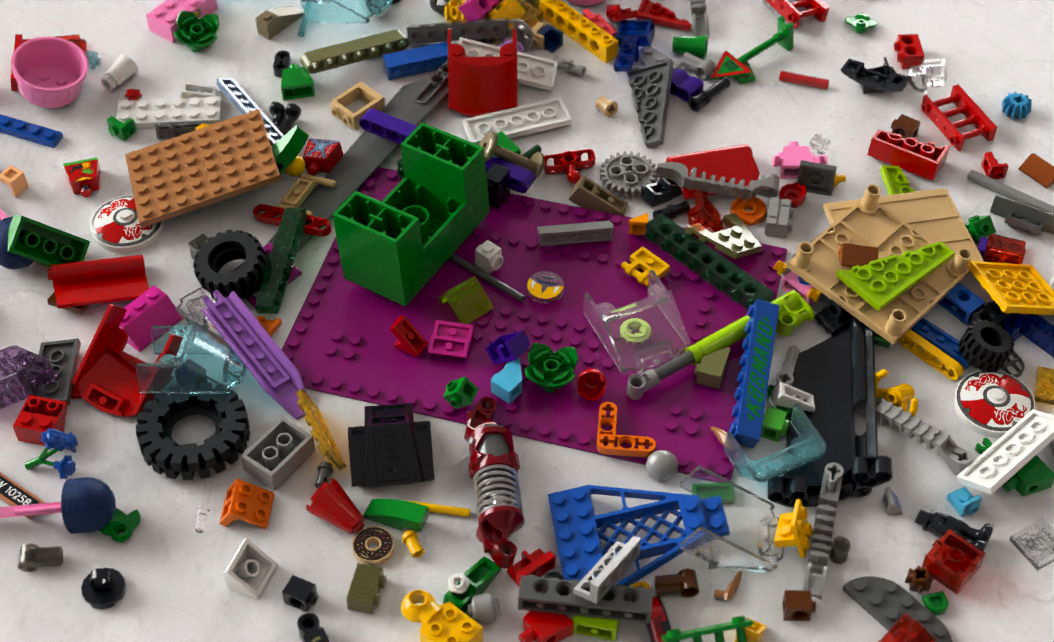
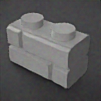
(778, 217)

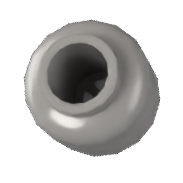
(484, 608)

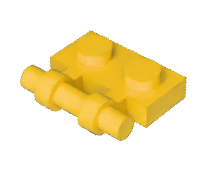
(646, 261)

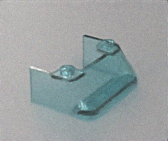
(802, 450)

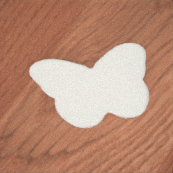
(457, 453)

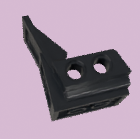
(390, 448)

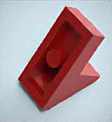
(408, 337)

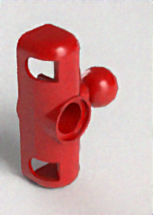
(569, 163)

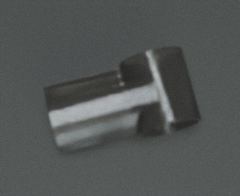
(33, 556)

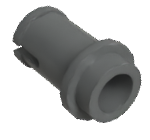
(324, 472)

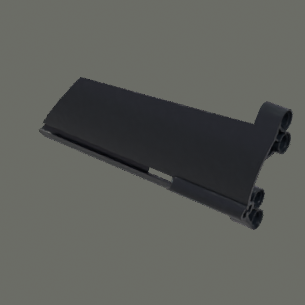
(839, 378)

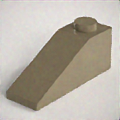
(276, 20)
(594, 197)

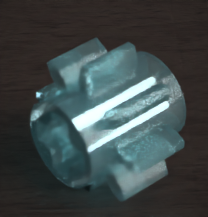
(93, 59)

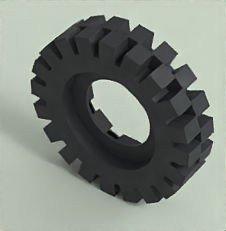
(166, 455)

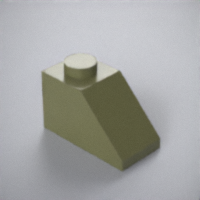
(712, 368)

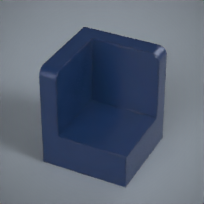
(552, 38)

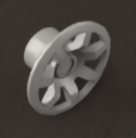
(522, 33)

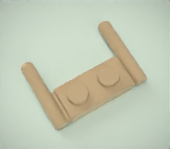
(301, 190)

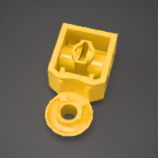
(441, 621)

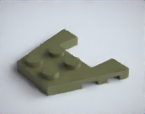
(734, 242)

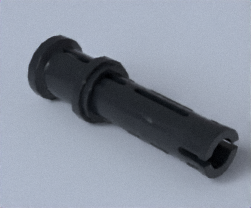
(704, 96)

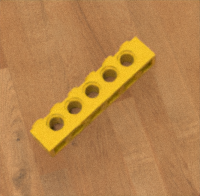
(579, 29)

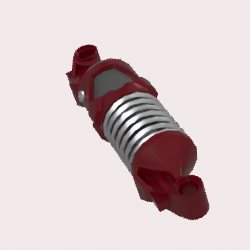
(494, 475)

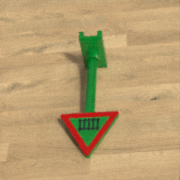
(734, 67)

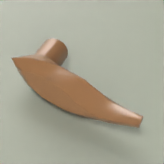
(721, 435)
(731, 588)

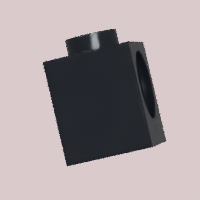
(300, 593)

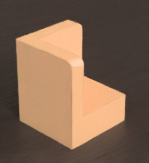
(15, 179)

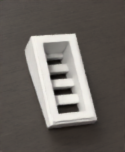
(192, 90)
(787, 396)

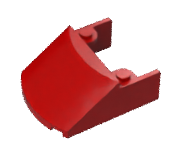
(482, 83)
(109, 374)

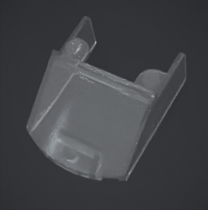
(640, 333)
(749, 522)

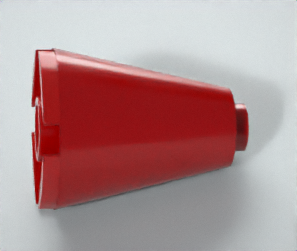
(336, 507)

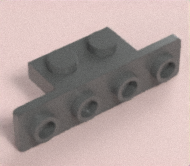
(1023, 216)

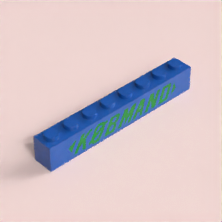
(755, 373)

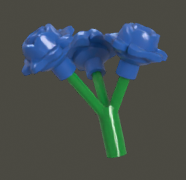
(59, 442)

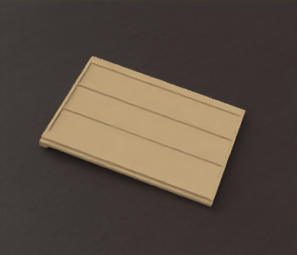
(926, 211)

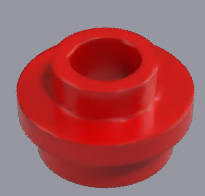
(133, 94)

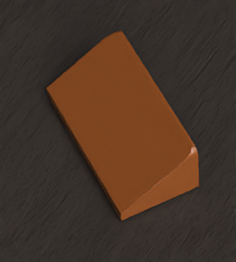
(1038, 170)
(853, 255)

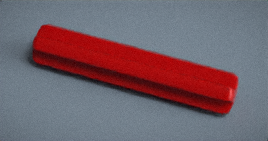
(804, 80)

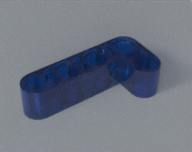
(1033, 328)

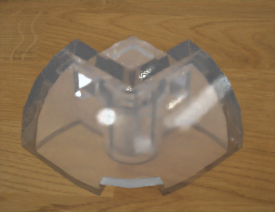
(928, 74)
(191, 307)

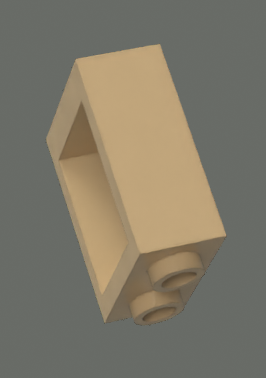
(358, 91)

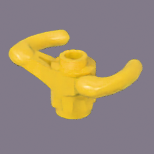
(898, 395)

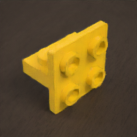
(794, 529)

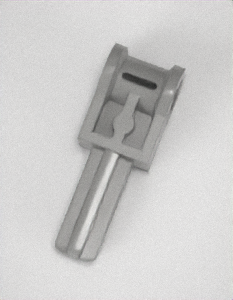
(788, 367)

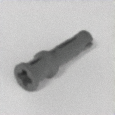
(173, 129)

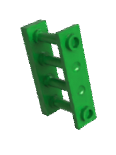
(738, 623)

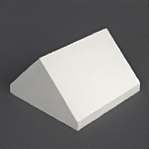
(249, 570)

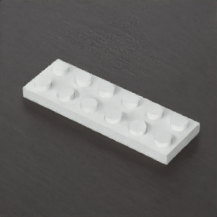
(530, 69)
(163, 111)
(519, 120)
(1009, 453)

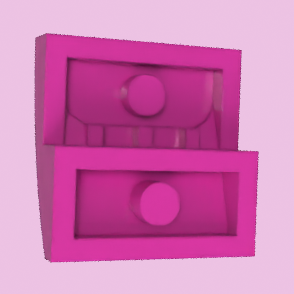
(451, 339)

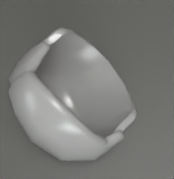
(662, 465)

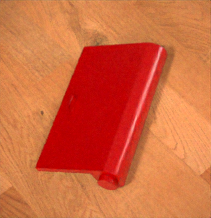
(727, 162)
(98, 281)

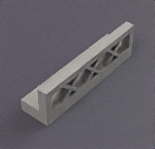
(575, 233)
(610, 573)

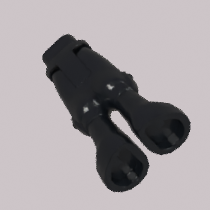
(290, 114)
(940, 523)

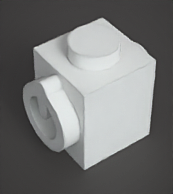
(488, 257)

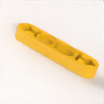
(946, 366)

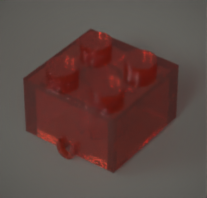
(953, 561)

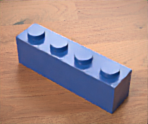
(415, 60)

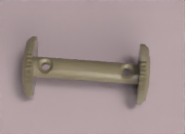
(534, 164)

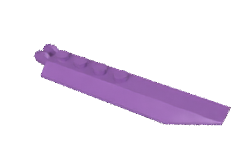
(256, 350)

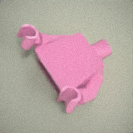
(790, 159)

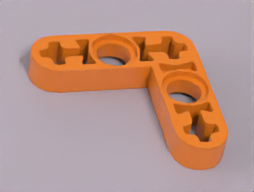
(612, 438)

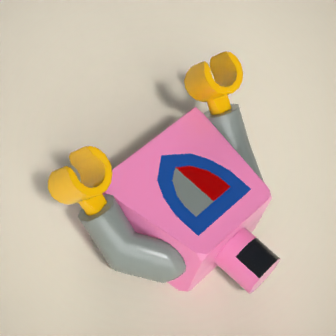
(792, 281)

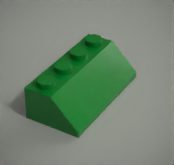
(49, 244)

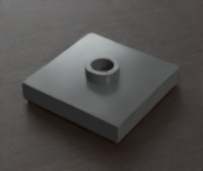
(817, 177)

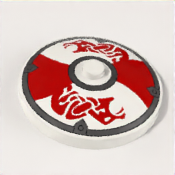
(118, 229)
(992, 402)

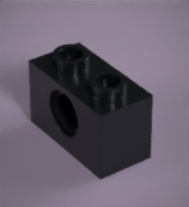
(498, 185)

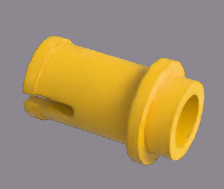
(410, 539)

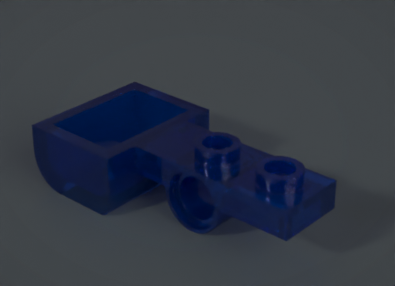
(630, 37)

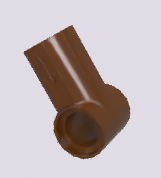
(682, 583)

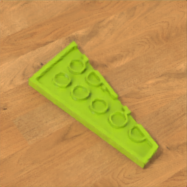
(893, 275)

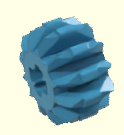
(1016, 105)

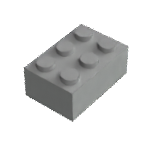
(278, 453)

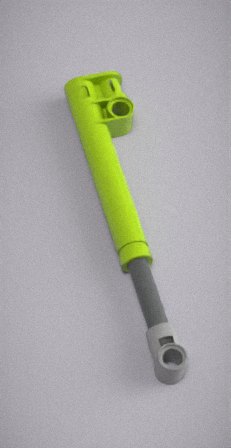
(791, 315)

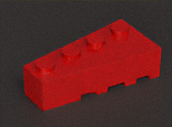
(908, 154)

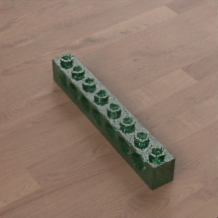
(706, 262)

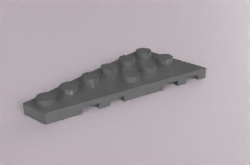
(651, 97)

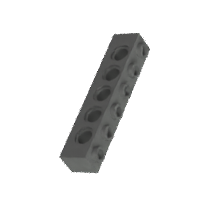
(466, 29)
(553, 602)

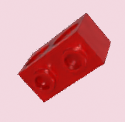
(909, 50)

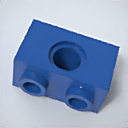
(962, 303)

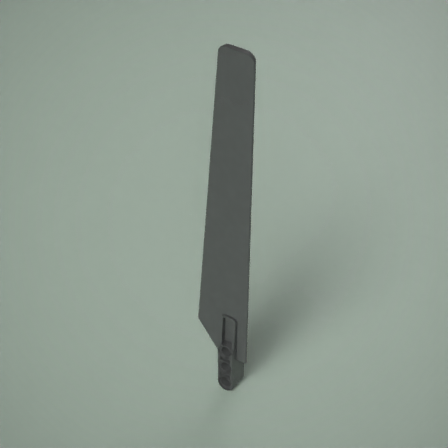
(369, 151)

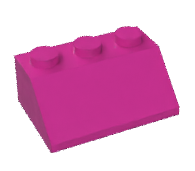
(148, 310)

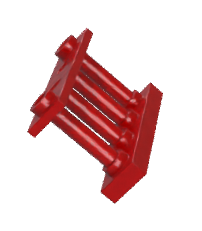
(813, 8)
(968, 108)

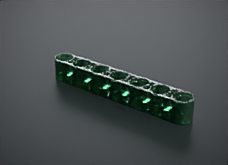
(281, 261)

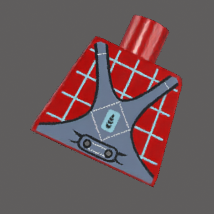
(321, 155)

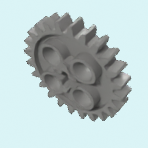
(627, 173)

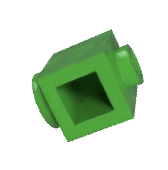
(774, 424)

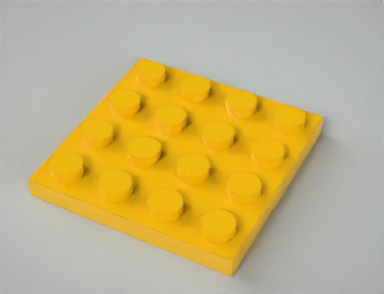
(1015, 287)

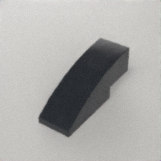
(660, 192)

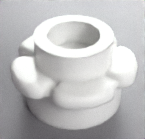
(458, 589)

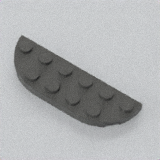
(890, 601)

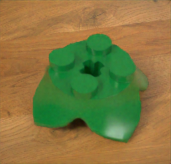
(196, 32)
(550, 368)

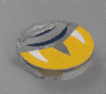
(545, 286)

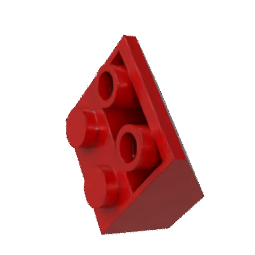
(38, 416)

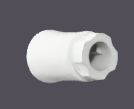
(119, 72)

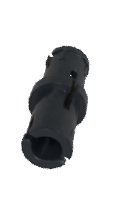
(672, 211)

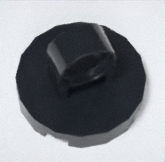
(103, 588)

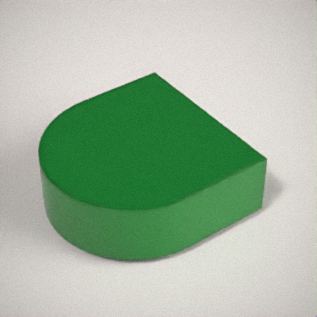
(936, 603)

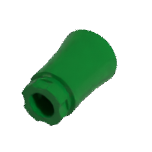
(691, 44)

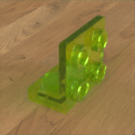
(467, 300)

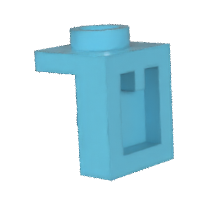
(964, 502)

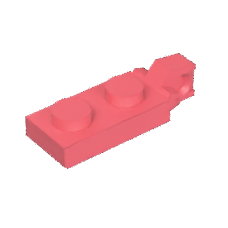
(599, 21)

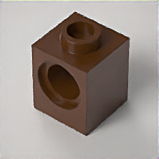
(905, 126)
(798, 605)

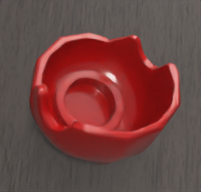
(795, 193)
(591, 384)

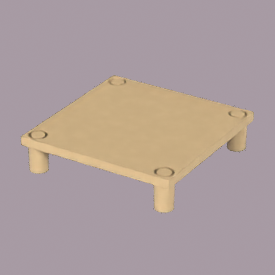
(875, 226)

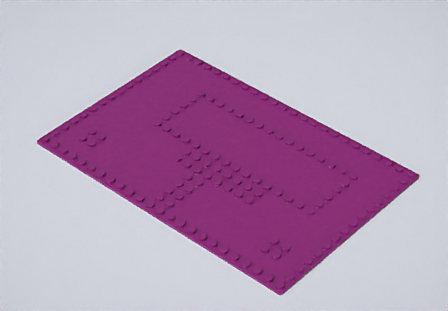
(348, 351)

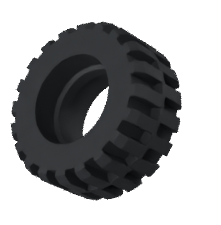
(226, 248)

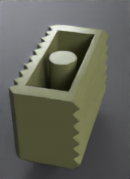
(365, 588)

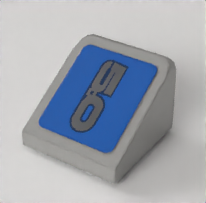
(891, 502)

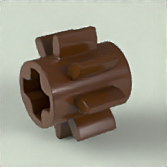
(919, 579)

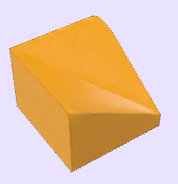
(638, 224)

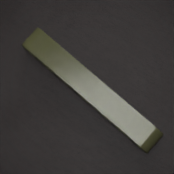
(354, 51)

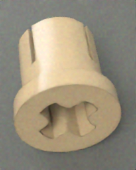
(608, 107)

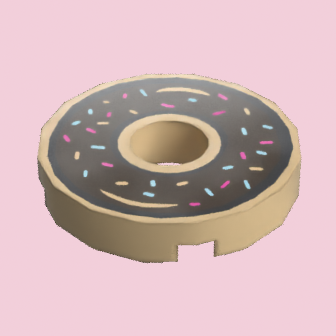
(373, 535)

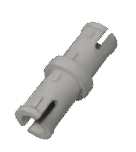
(569, 66)

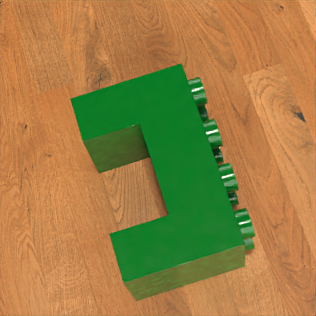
(421, 222)

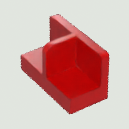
(535, 564)

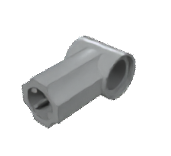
(701, 67)

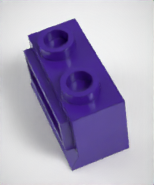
(508, 347)

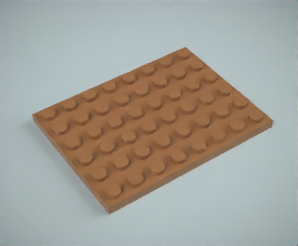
(201, 168)

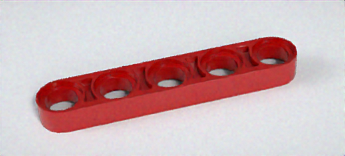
(271, 211)

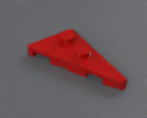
(661, 15)

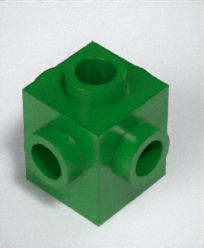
(980, 227)
(460, 392)

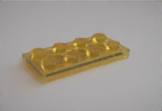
(320, 430)

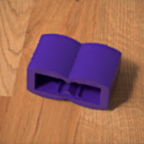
(685, 85)

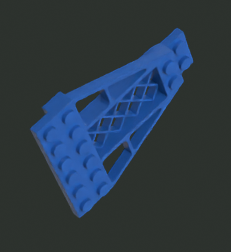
(579, 536)

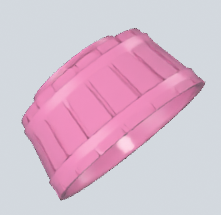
(49, 71)

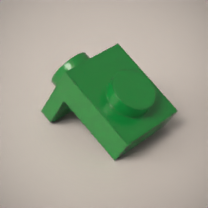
(120, 129)

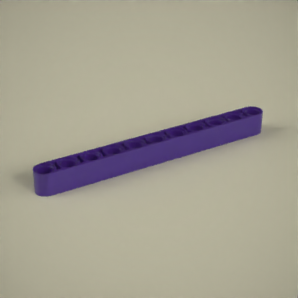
(398, 130)

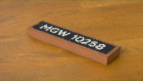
(15, 495)

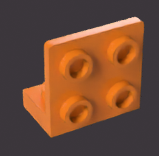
(247, 503)

